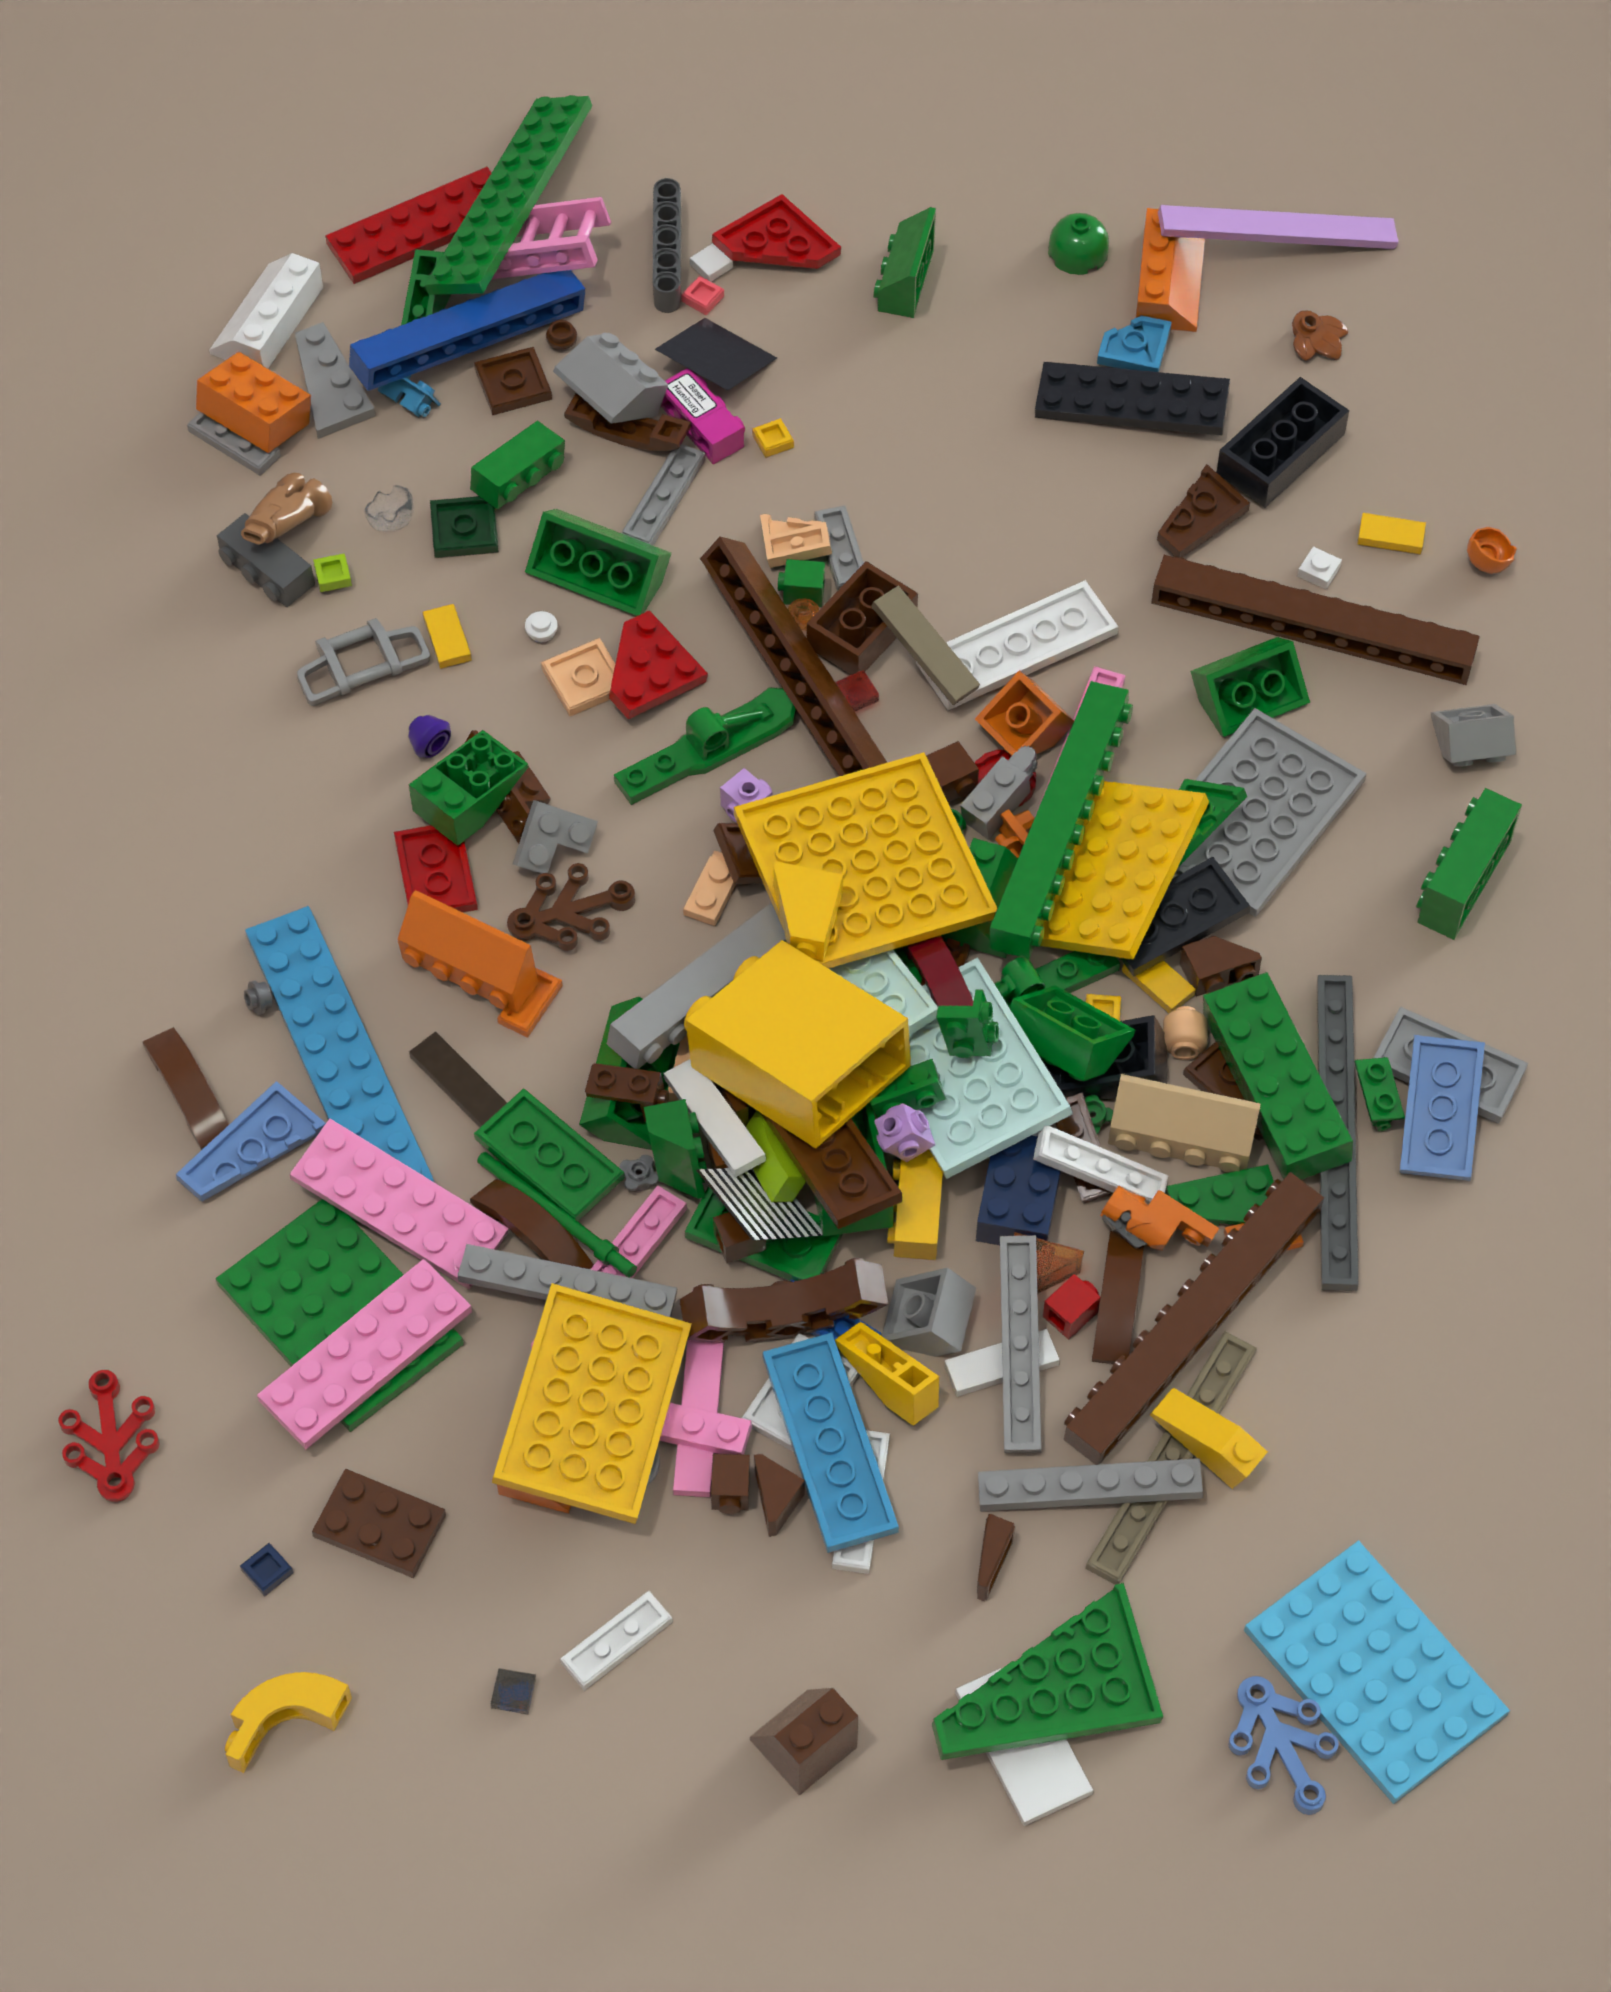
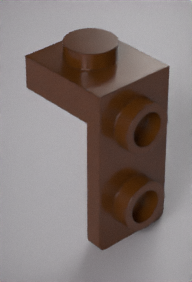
(626, 1085)

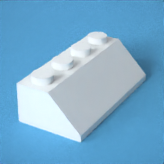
(271, 310)

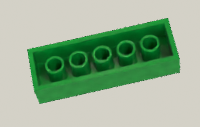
(1277, 1072)

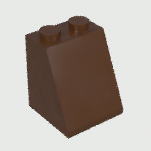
(809, 1737)

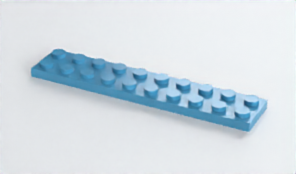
(331, 1035)

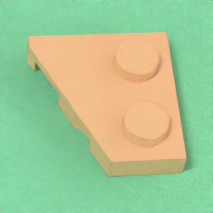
(794, 540)

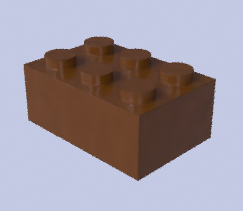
(848, 627)

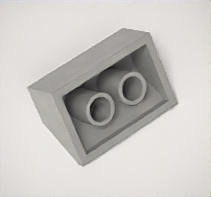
(612, 379)

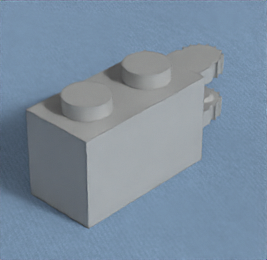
(998, 791)

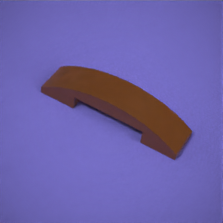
(640, 433)
(187, 1085)
(530, 1224)
(1117, 1300)

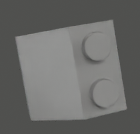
(1475, 734)
(929, 1312)

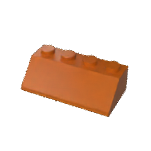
(1170, 276)
(467, 952)

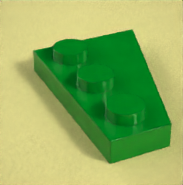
(1224, 1196)

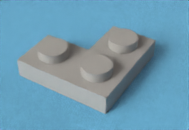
(547, 828)

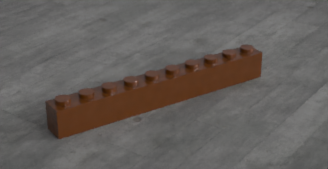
(1315, 619)
(791, 657)
(1192, 1319)

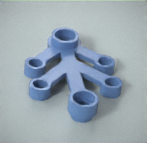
(1279, 1737)

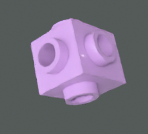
(741, 790)
(904, 1132)

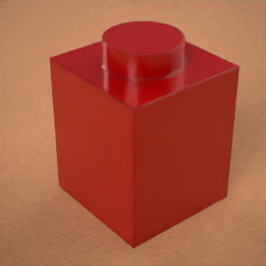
(1072, 1306)

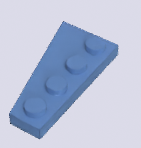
(254, 1139)

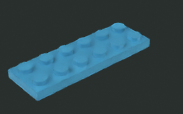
(830, 1442)

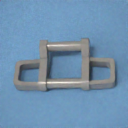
(346, 683)

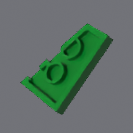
(1222, 802)

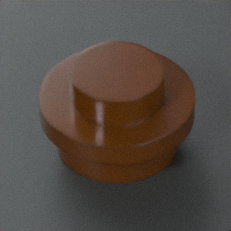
(561, 334)

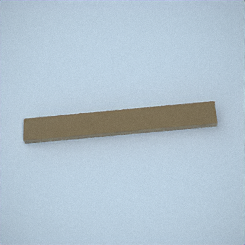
(1135, 1520)

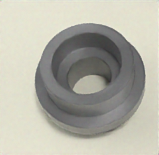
(258, 997)

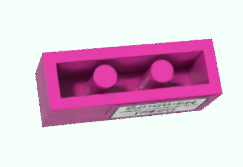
(713, 426)

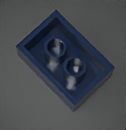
(1017, 1195)

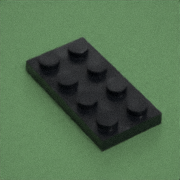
(1191, 909)

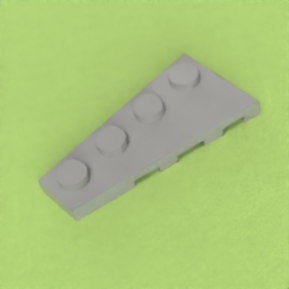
(334, 389)

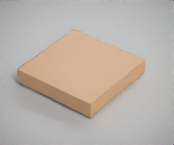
(581, 676)

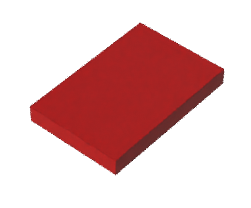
(435, 867)

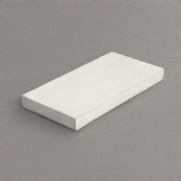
(1038, 1775)

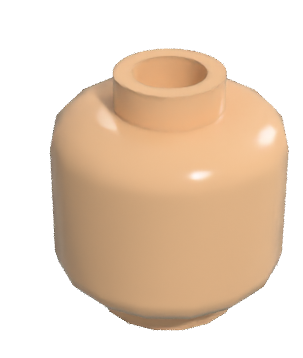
(1185, 1032)

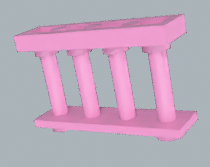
(556, 252)

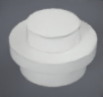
(541, 626)

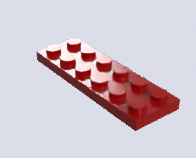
(396, 232)

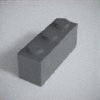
(270, 565)

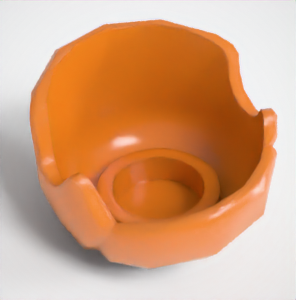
(1490, 550)

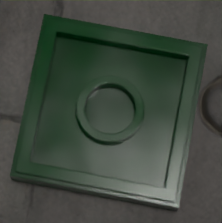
(463, 527)

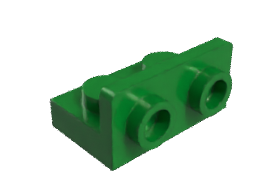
(915, 1087)

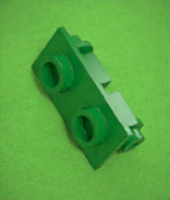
(1379, 1091)

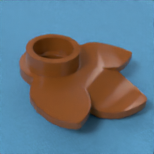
(1320, 337)

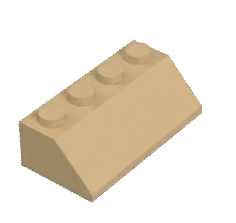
(1183, 1124)

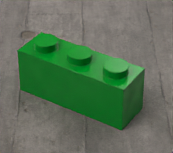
(517, 465)

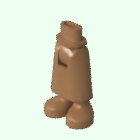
(286, 508)

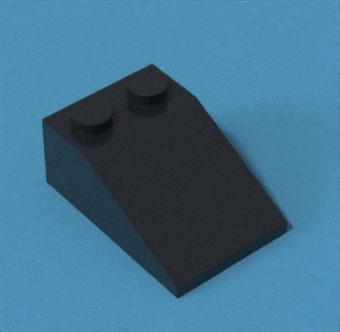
(1142, 1058)

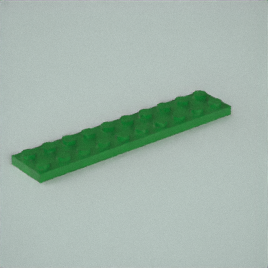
(508, 196)

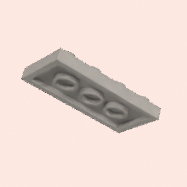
(1499, 1072)

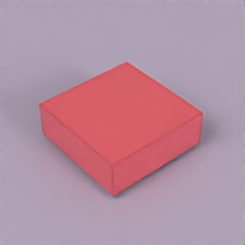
(702, 295)

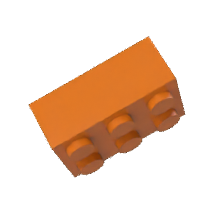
(253, 402)

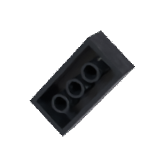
(1282, 442)

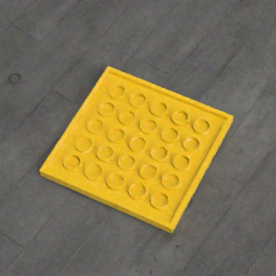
(892, 842)

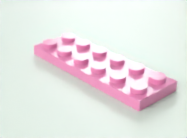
(394, 1199)
(364, 1353)

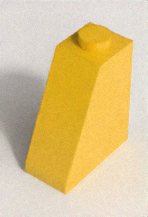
(807, 906)

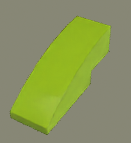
(778, 1173)

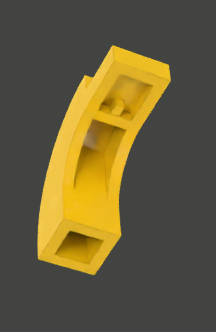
(281, 1699)

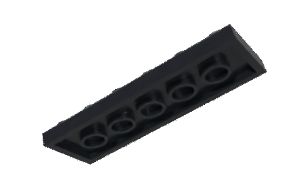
(1132, 398)

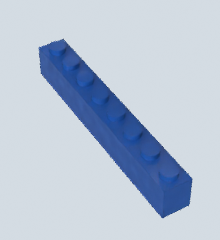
(465, 328)

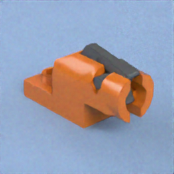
(1154, 1222)

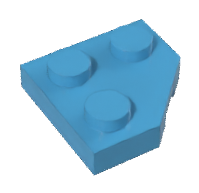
(1136, 345)

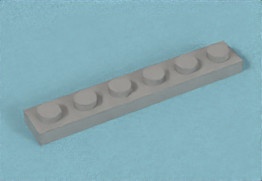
(534, 1277)
(1020, 1344)
(1090, 1485)

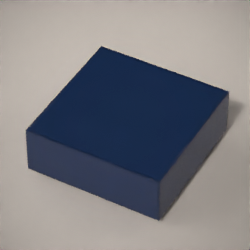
(266, 1569)

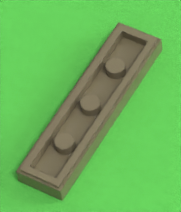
(925, 645)

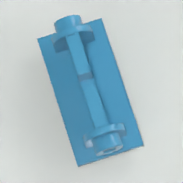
(417, 396)

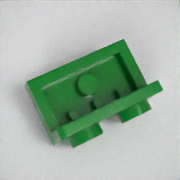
(969, 1029)

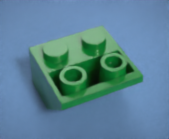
(675, 1148)

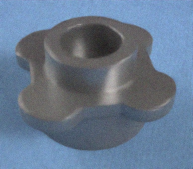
(639, 1182)

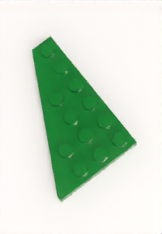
(1069, 1686)

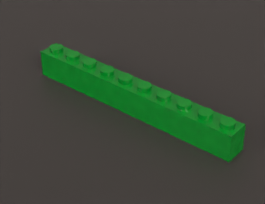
(1060, 821)

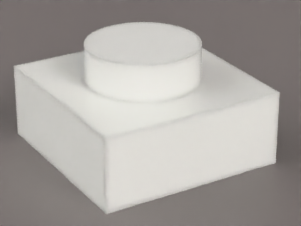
(1319, 568)

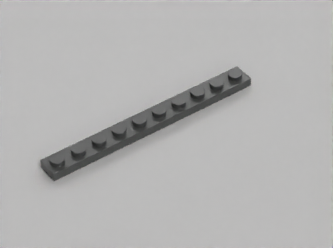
(1338, 1184)

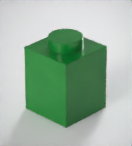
(802, 581)

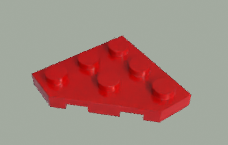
(777, 236)
(651, 667)

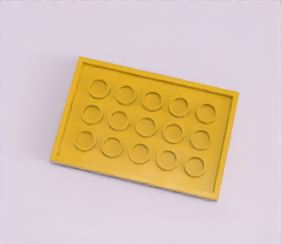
(1122, 868)
(592, 1403)

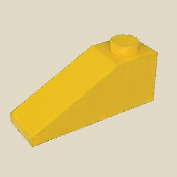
(891, 1373)
(1209, 1436)

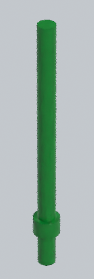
(603, 1249)

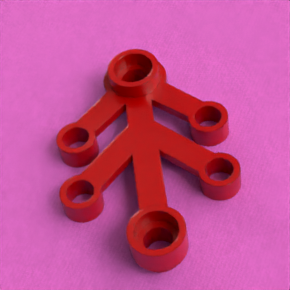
(111, 1439)

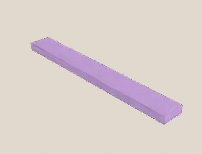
(1277, 227)

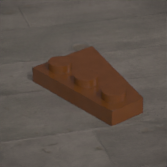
(1203, 513)

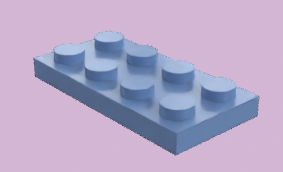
(1442, 1108)

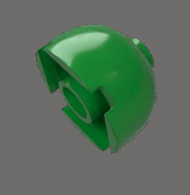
(1078, 243)

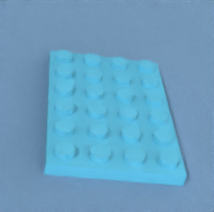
(1377, 1671)

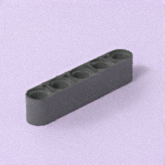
(667, 245)

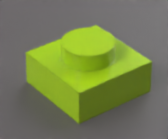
(332, 572)

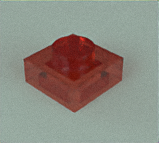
(858, 690)

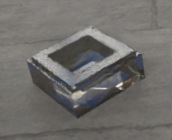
(513, 1691)

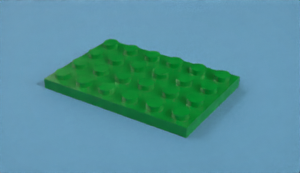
(313, 1282)

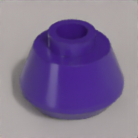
(429, 735)

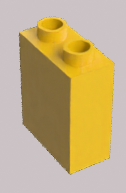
(797, 1042)

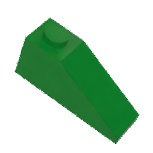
(418, 301)

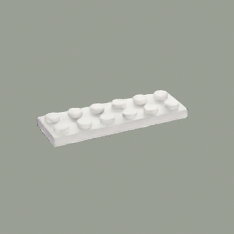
(1031, 639)

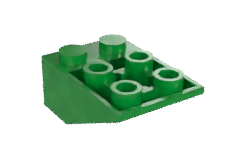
(466, 786)

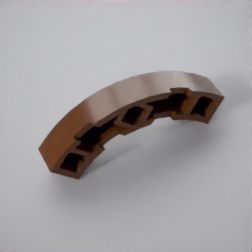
(785, 1305)

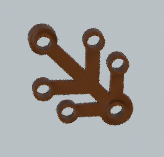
(567, 910)

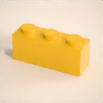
(919, 1212)

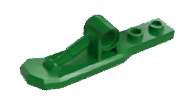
(709, 743)
(1067, 972)

